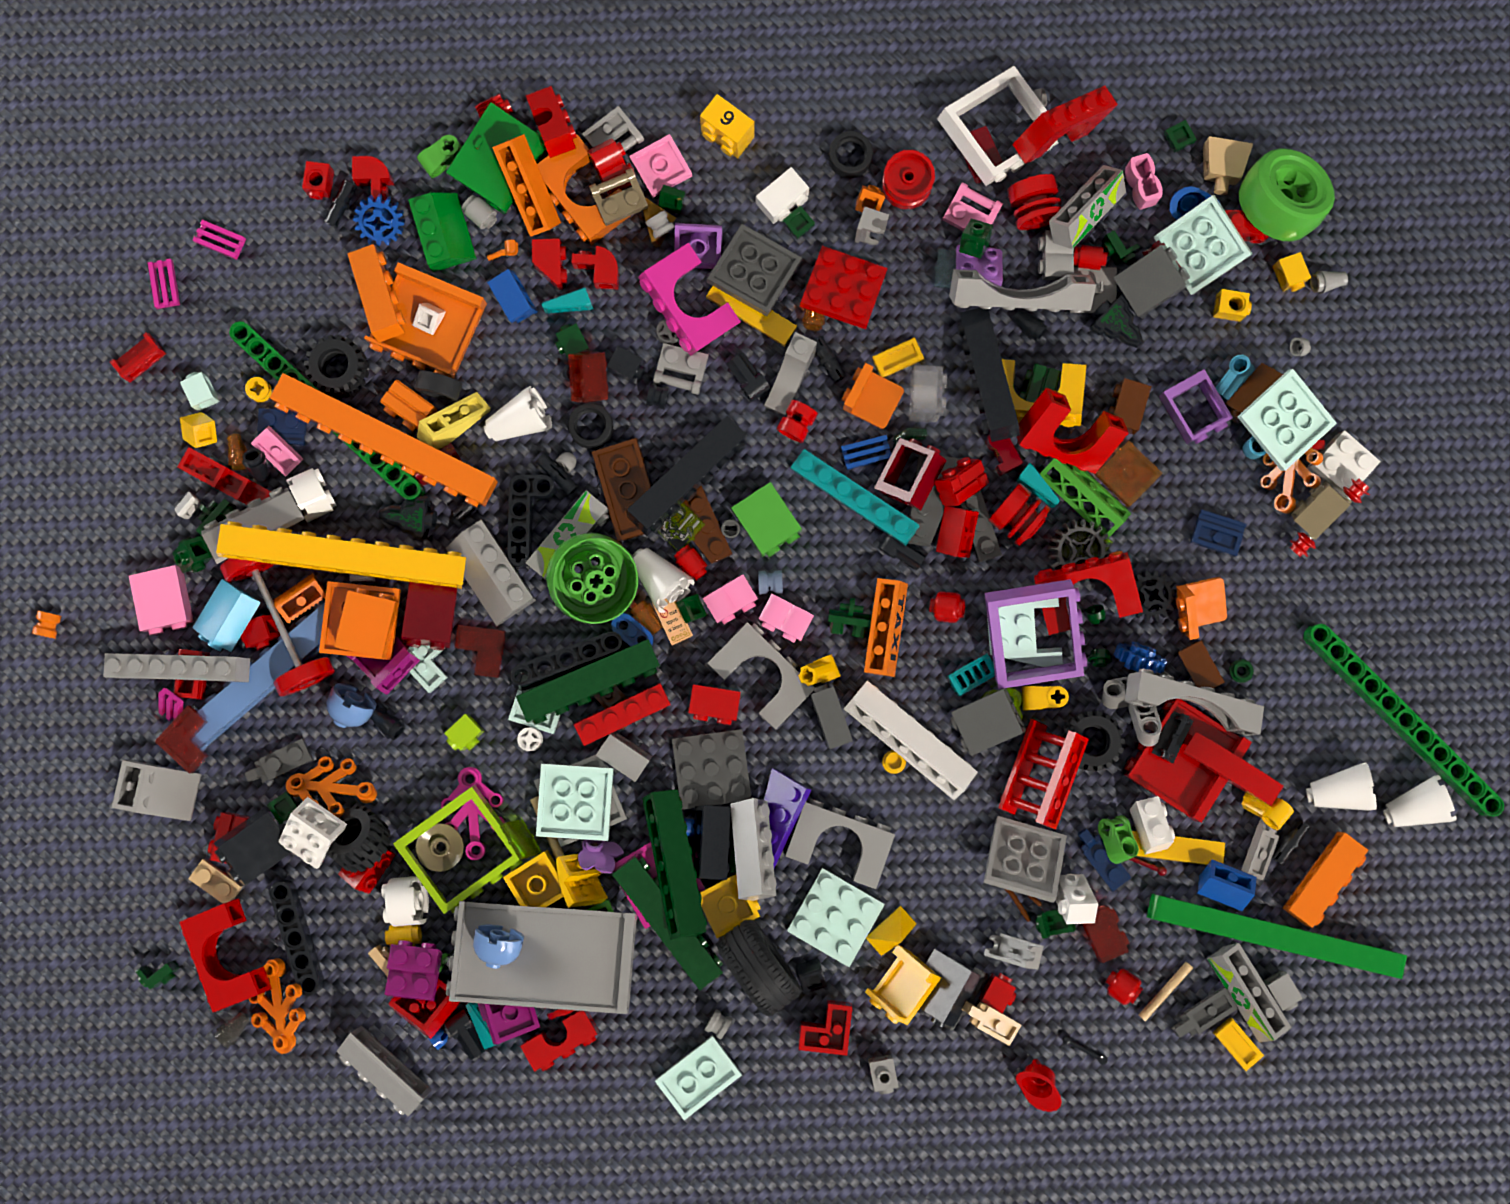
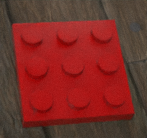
(843, 287)

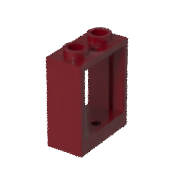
(925, 480)

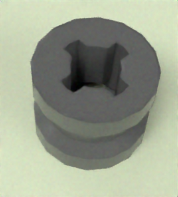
(662, 329)

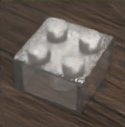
(926, 392)

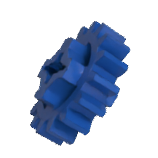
(369, 220)
(1140, 657)

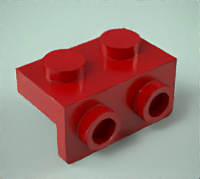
(368, 879)

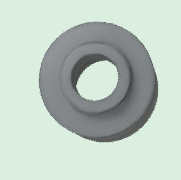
(479, 212)

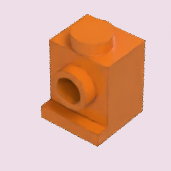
(869, 197)

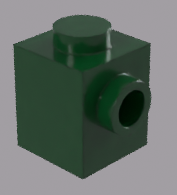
(975, 238)
(571, 340)

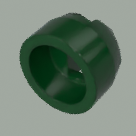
(1095, 614)

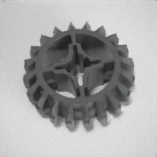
(1071, 543)

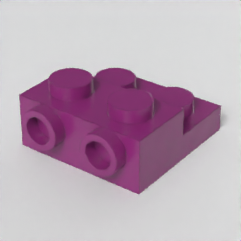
(413, 971)
(508, 1021)

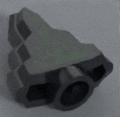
(1116, 322)
(412, 517)

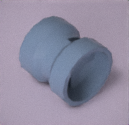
(770, 582)

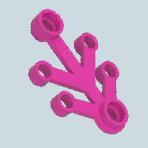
(471, 810)

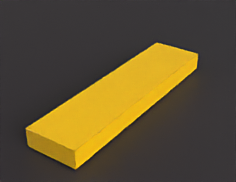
(773, 325)
(1187, 850)

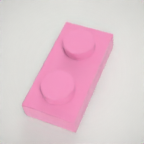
(277, 451)

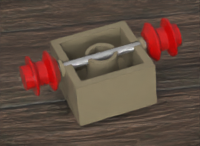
(1322, 510)

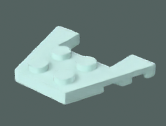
(1019, 634)

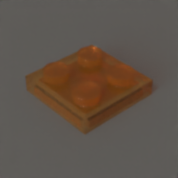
(1128, 474)

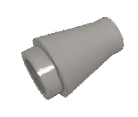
(1326, 280)

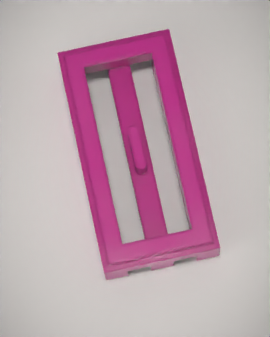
(202, 232)
(155, 287)
(167, 703)

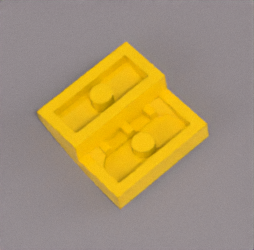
(579, 885)

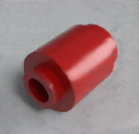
(1090, 257)
(691, 562)

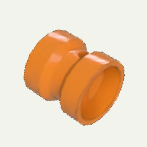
(46, 625)

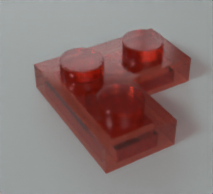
(487, 643)
(178, 741)

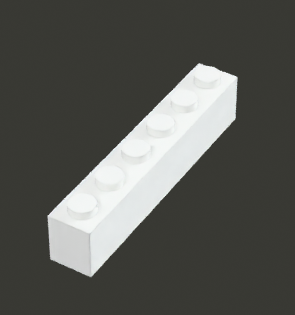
(911, 740)

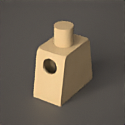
(1224, 162)

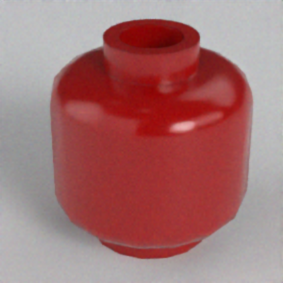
(947, 607)
(1124, 986)

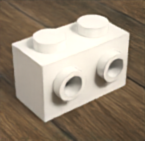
(782, 196)
(1151, 825)
(1076, 899)

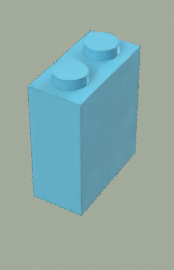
(225, 616)

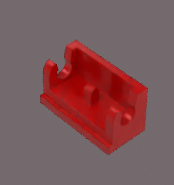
(138, 358)
(957, 531)

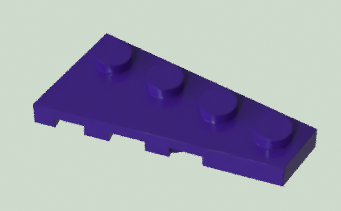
(785, 801)

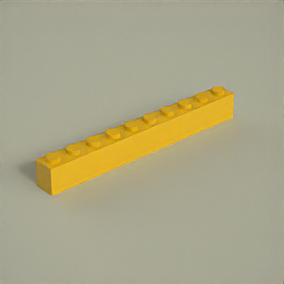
(340, 556)

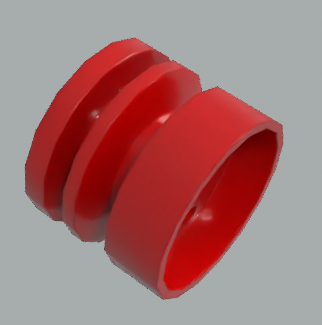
(1035, 201)
(1020, 514)

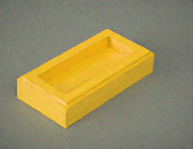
(898, 358)
(1238, 1044)

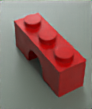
(552, 121)
(542, 1051)

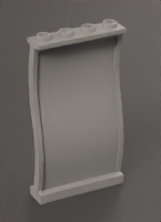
(564, 963)

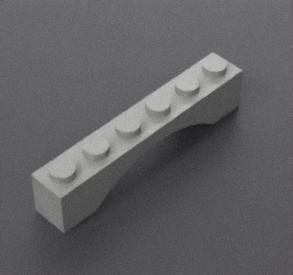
(1067, 293)
(176, 667)
(1234, 714)

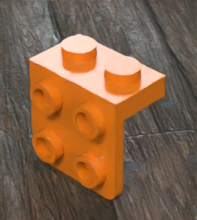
(872, 397)
(1200, 605)

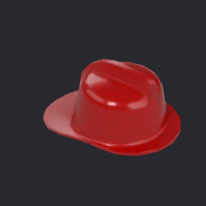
(1039, 1086)

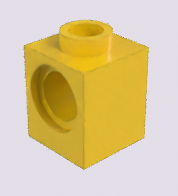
(1291, 272)
(1222, 309)

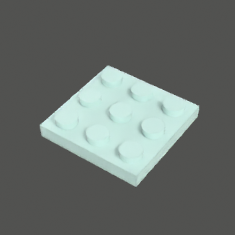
(1205, 243)
(1287, 420)
(574, 802)
(835, 917)

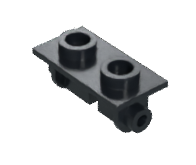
(1172, 736)

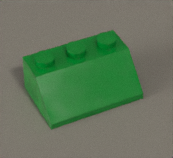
(442, 230)

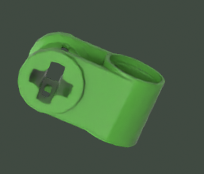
(438, 157)
(1118, 840)

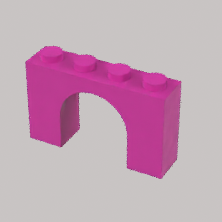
(660, 283)

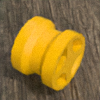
(262, 392)

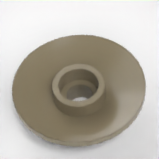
(428, 850)

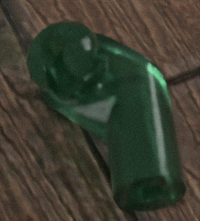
(915, 433)

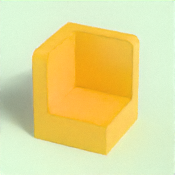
(198, 429)

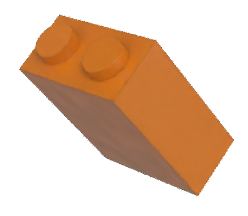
(366, 623)

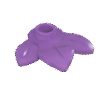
(599, 855)

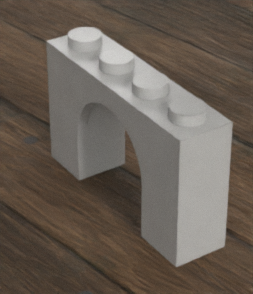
(750, 643)
(874, 840)

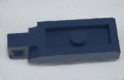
(1095, 852)

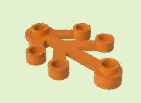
(1287, 495)
(329, 785)
(282, 1035)

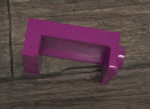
(388, 673)

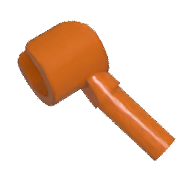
(511, 249)

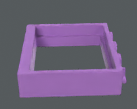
(1033, 594)

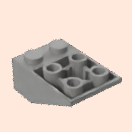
(156, 790)

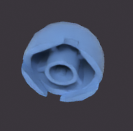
(349, 707)
(497, 946)

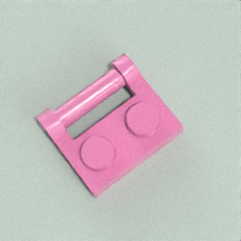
(960, 213)

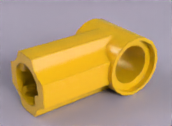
(819, 671)
(1273, 815)

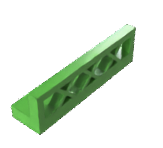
(1093, 493)

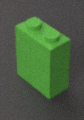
(767, 520)

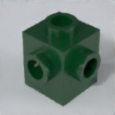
(192, 554)

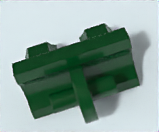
(214, 512)
(859, 620)

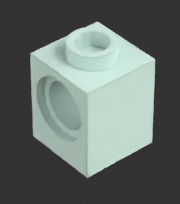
(199, 391)

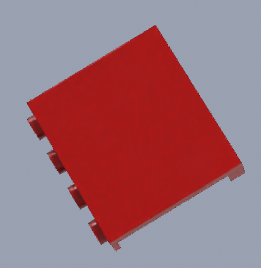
(1185, 782)

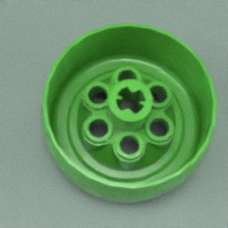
(1275, 205)
(580, 550)

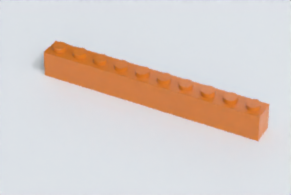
(384, 440)

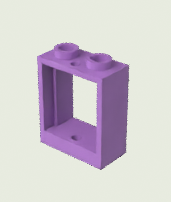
(1212, 396)

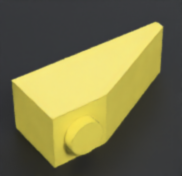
(452, 421)

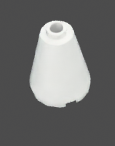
(519, 417)
(661, 578)
(1344, 790)
(1421, 805)

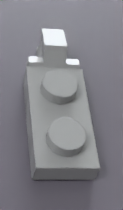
(1260, 851)

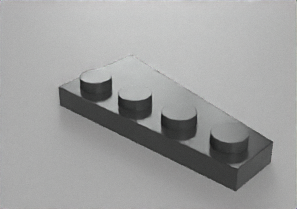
(933, 509)

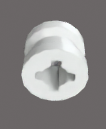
(525, 739)

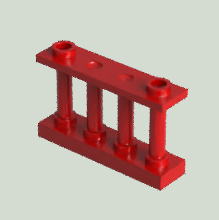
(1061, 780)

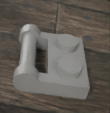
(613, 126)
(678, 360)

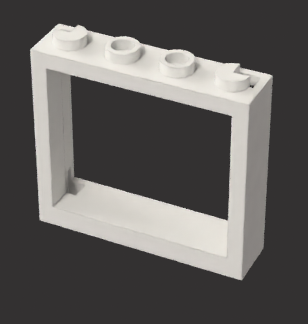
(965, 141)

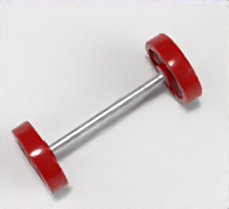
(304, 674)

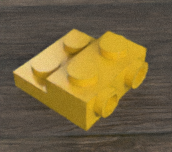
(724, 908)

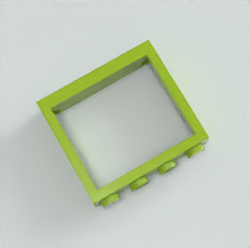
(476, 888)

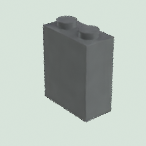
(1152, 280)
(830, 716)
(987, 722)

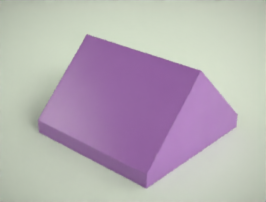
(704, 240)

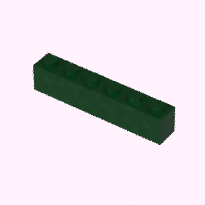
(588, 681)
(674, 864)
(646, 896)

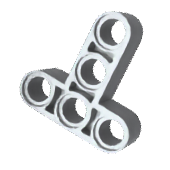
(1141, 720)

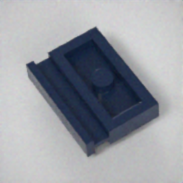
(284, 424)
(1218, 533)

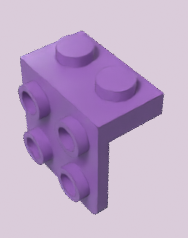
(989, 266)

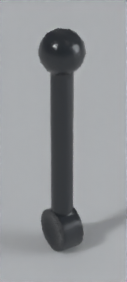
(1102, 1059)

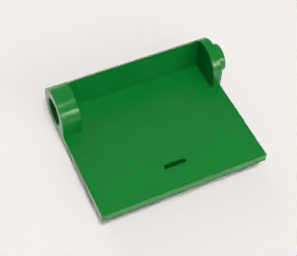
(480, 168)

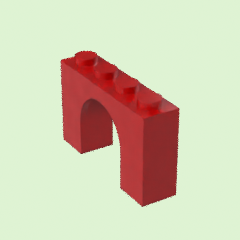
(1072, 118)
(1086, 451)
(1112, 570)
(201, 937)

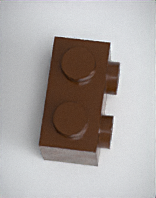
(1130, 403)

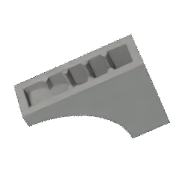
(791, 374)

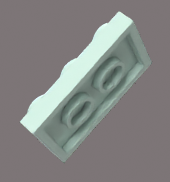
(698, 1077)

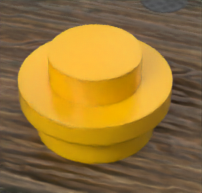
(893, 762)

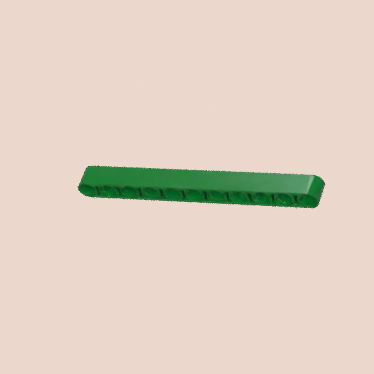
(270, 356)
(1413, 725)
(1276, 936)

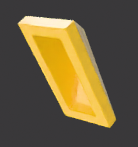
(891, 931)

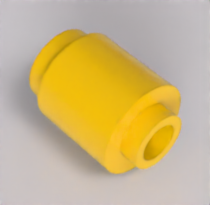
(407, 933)

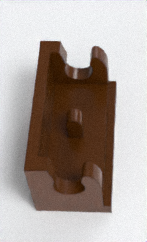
(1200, 665)

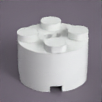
(310, 495)
(405, 901)

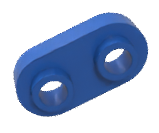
(633, 631)

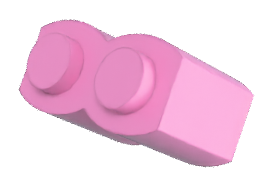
(1141, 177)
(731, 599)
(786, 618)

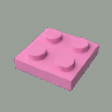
(660, 165)

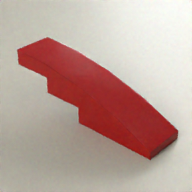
(221, 477)
(1233, 769)

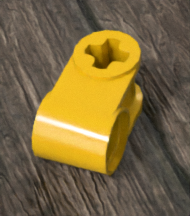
(1040, 697)

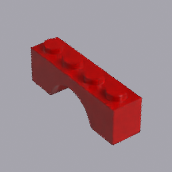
(622, 714)

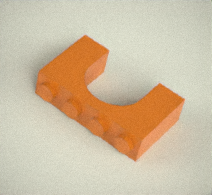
(556, 174)

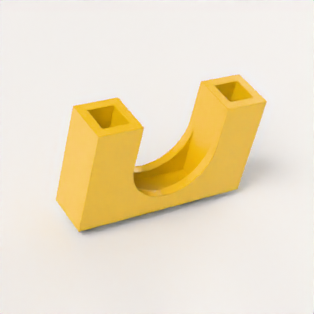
(1071, 385)

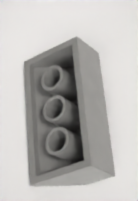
(273, 512)
(491, 573)
(383, 1070)

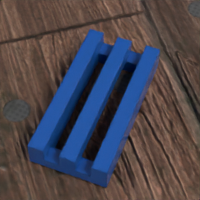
(885, 446)

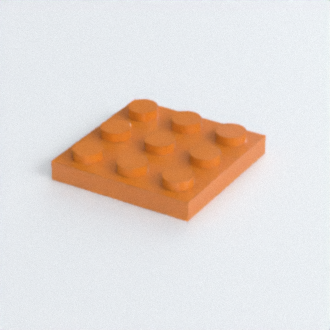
(333, 609)

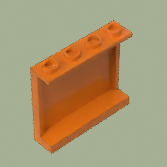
(448, 345)

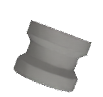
(660, 224)
(718, 1024)

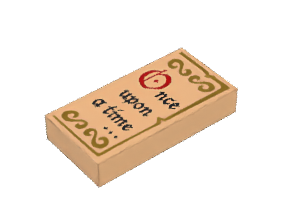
(674, 623)

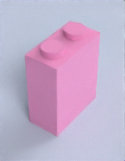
(161, 600)

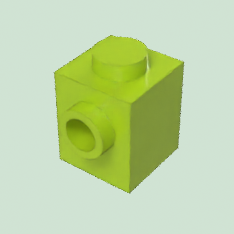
(464, 733)

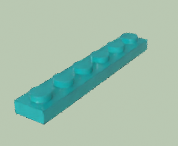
(855, 497)

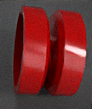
(920, 178)

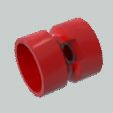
(792, 428)

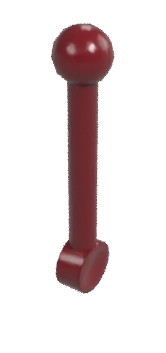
(1161, 870)

